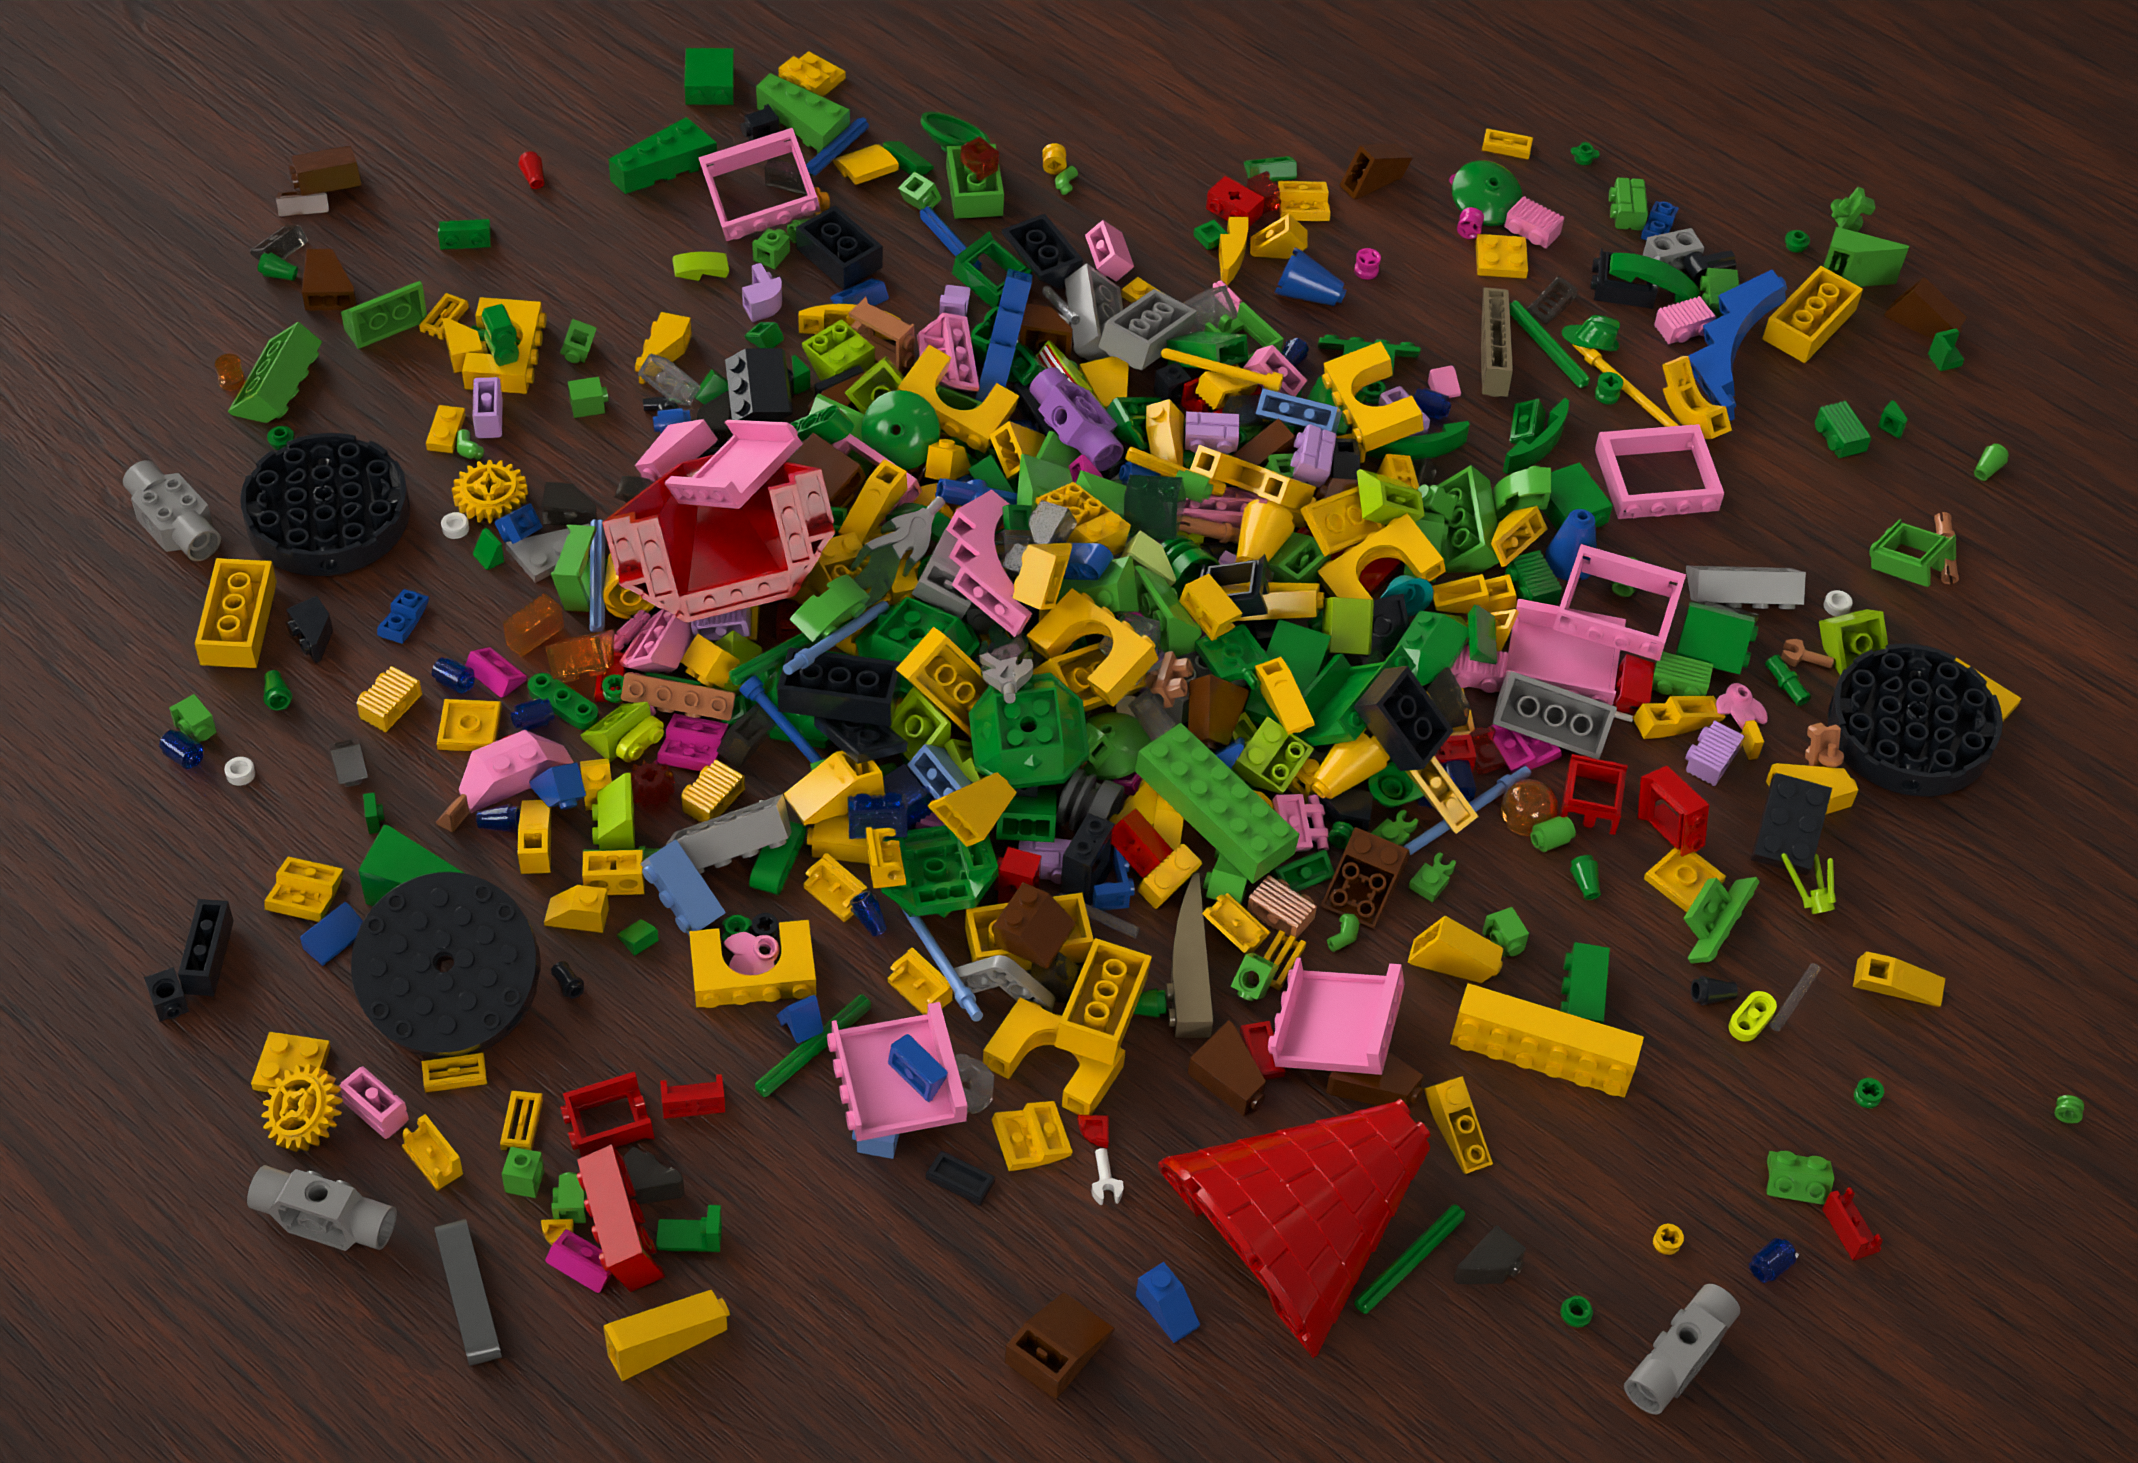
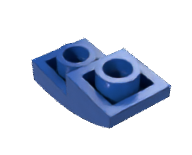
(1660, 219)
(404, 616)

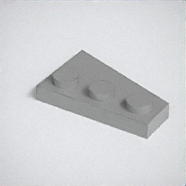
(539, 553)

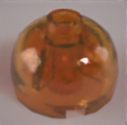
(1527, 804)

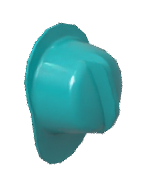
(1416, 591)

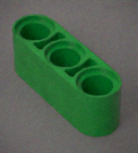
(827, 423)
(775, 864)

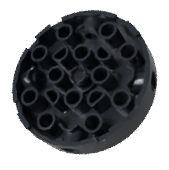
(325, 504)
(1915, 720)
(435, 921)

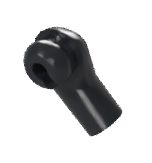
(658, 403)

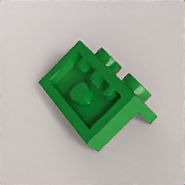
(464, 234)

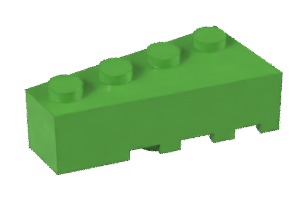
(810, 115)

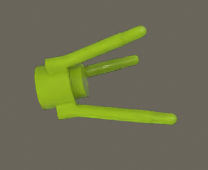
(1821, 898)

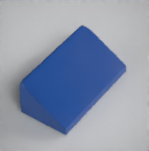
(872, 289)
(1230, 753)
(332, 934)
(917, 1066)

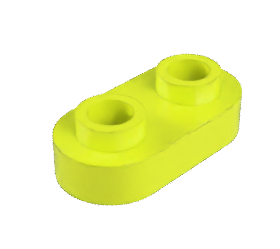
(640, 738)
(1750, 1018)

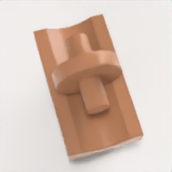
(1170, 679)
(1824, 746)

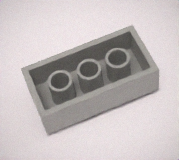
(1144, 327)

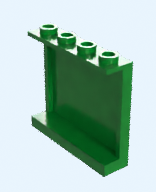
(1336, 692)

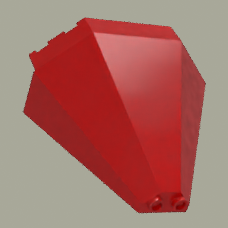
(721, 558)

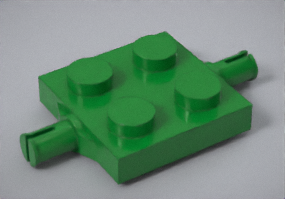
(1233, 655)

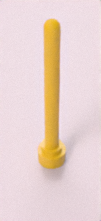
(1270, 381)

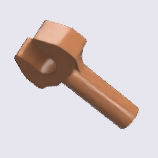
(1802, 654)

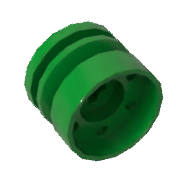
(1186, 560)

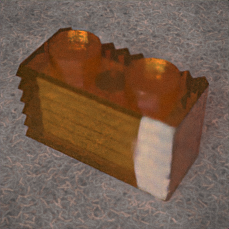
(533, 624)

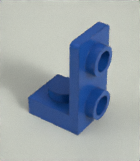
(1115, 895)

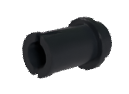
(571, 985)

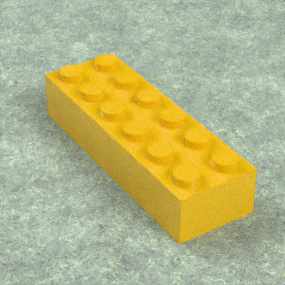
(1546, 1040)

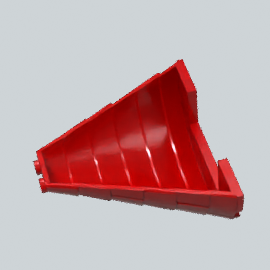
(1306, 1204)

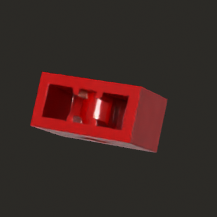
(1234, 200)
(1015, 869)

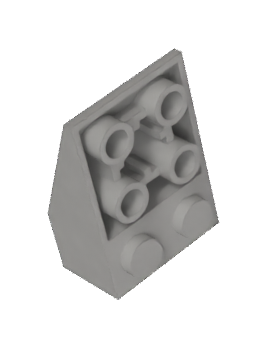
(937, 579)

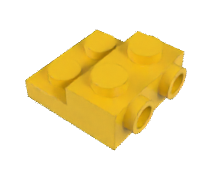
(812, 73)

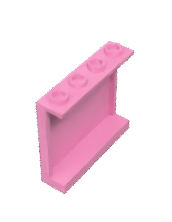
(739, 465)
(1560, 657)
(1336, 1020)
(877, 1095)

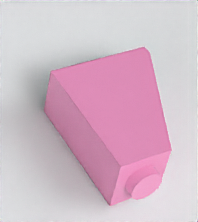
(675, 445)

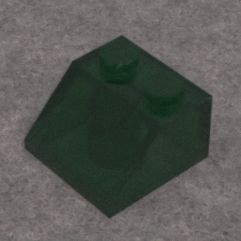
(1154, 505)

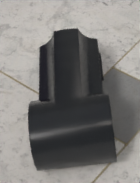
(1697, 264)

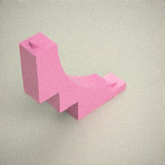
(981, 572)

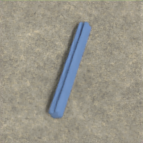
(597, 578)

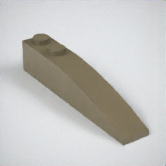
(1496, 343)
(1190, 983)

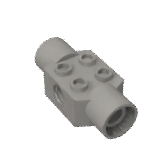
(171, 511)
(321, 1208)
(1682, 1349)

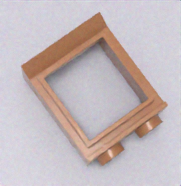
(872, 318)

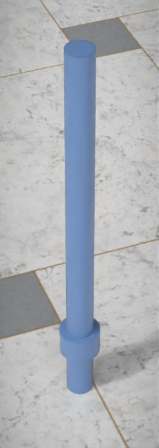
(807, 656)
(1479, 802)
(963, 994)

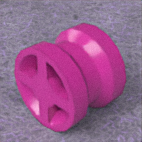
(1470, 223)
(1367, 263)

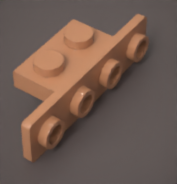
(678, 696)

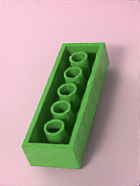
(1216, 802)

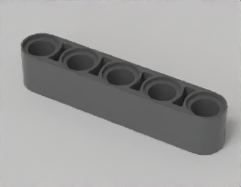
(467, 1292)

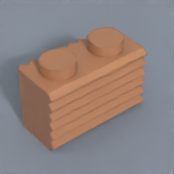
(1281, 907)

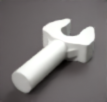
(1106, 1181)

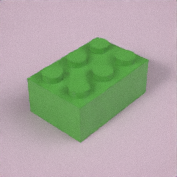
(969, 195)

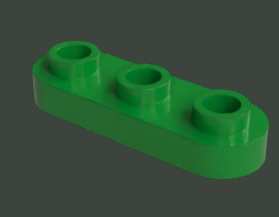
(567, 708)

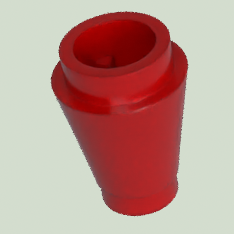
(532, 169)

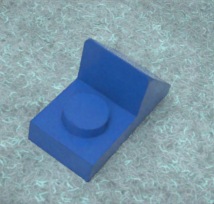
(518, 524)
(802, 1018)

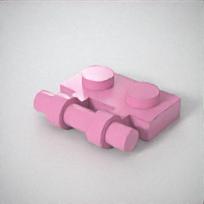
(1295, 813)

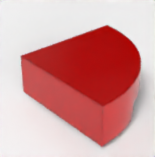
(1095, 1129)

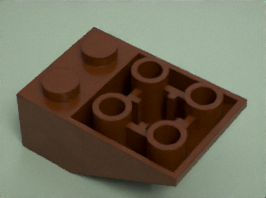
(1366, 877)
(1057, 1344)

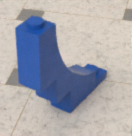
(1740, 311)
(1005, 332)

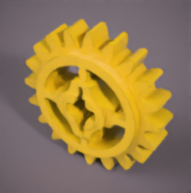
(489, 491)
(296, 1106)

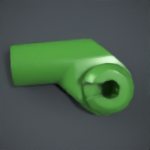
(1062, 180)
(468, 448)
(1348, 932)

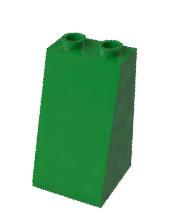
(1304, 654)
(394, 861)

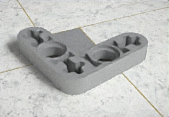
(1009, 976)

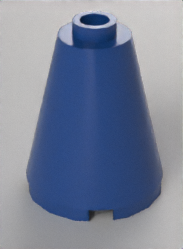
(1309, 281)
(1563, 549)

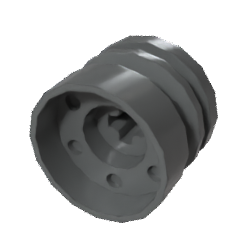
(1081, 798)

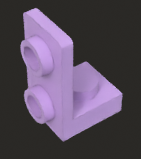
(955, 300)

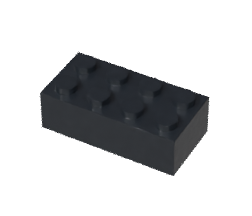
(842, 688)

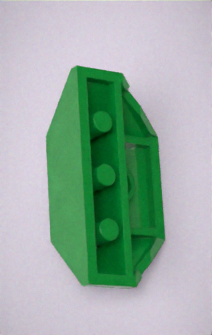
(1131, 419)
(1434, 643)

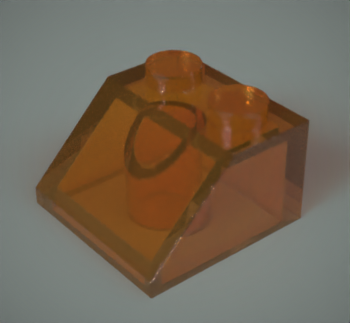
(581, 654)

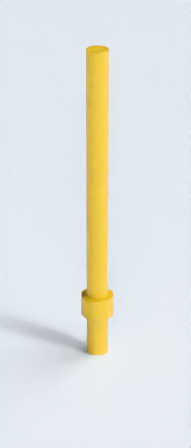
(1594, 358)

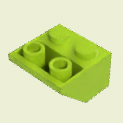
(838, 350)
(1387, 498)
(1272, 757)

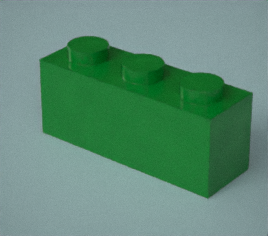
(1586, 981)

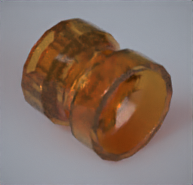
(229, 371)

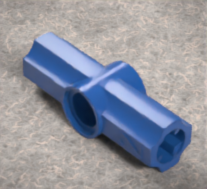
(963, 493)

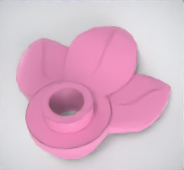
(1741, 705)
(747, 955)

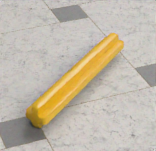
(1166, 468)

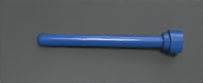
(754, 690)

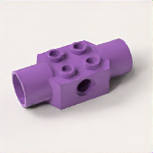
(1077, 418)

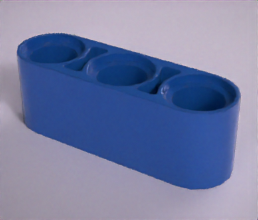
(1087, 561)

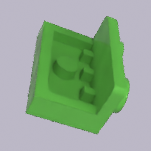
(1799, 1177)

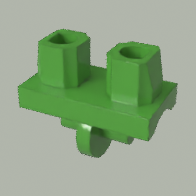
(1848, 211)

